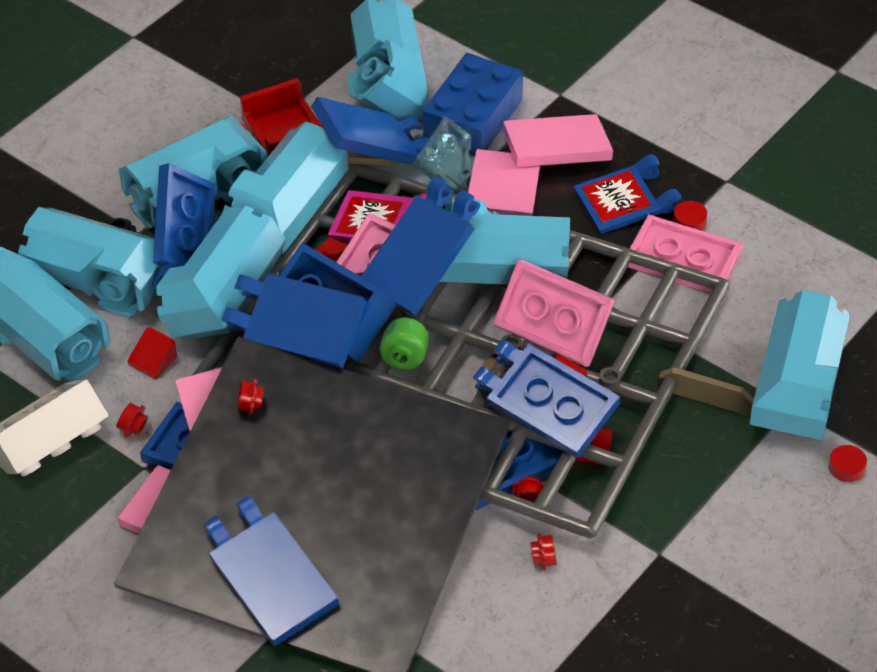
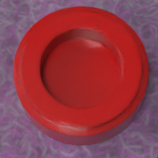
(691, 214)
(847, 463)

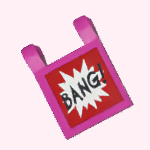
(359, 204)

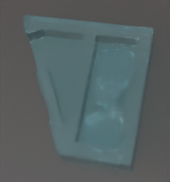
(446, 155)

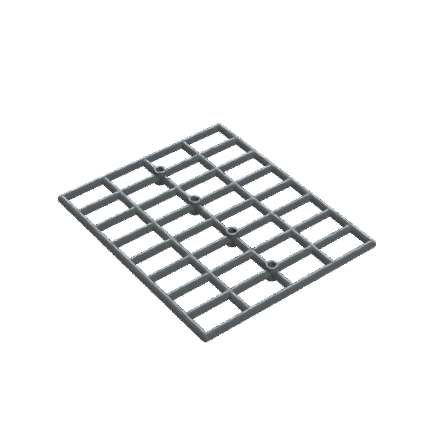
(609, 377)

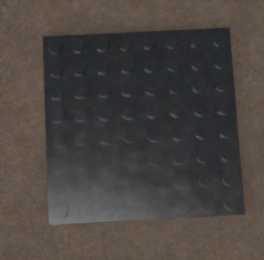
(357, 474)

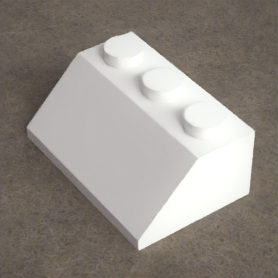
(49, 426)

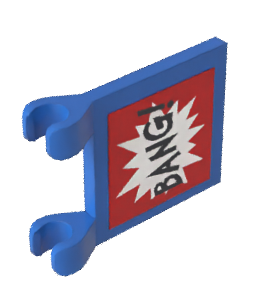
(624, 197)

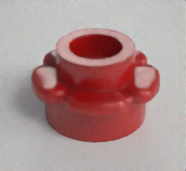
(249, 396)
(132, 420)
(527, 489)
(543, 551)

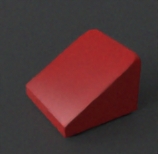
(153, 353)

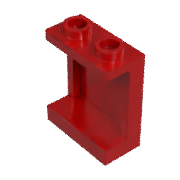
(274, 112)

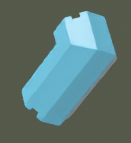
(387, 60)
(213, 153)
(292, 180)
(502, 240)
(93, 258)
(203, 288)
(48, 320)
(800, 365)

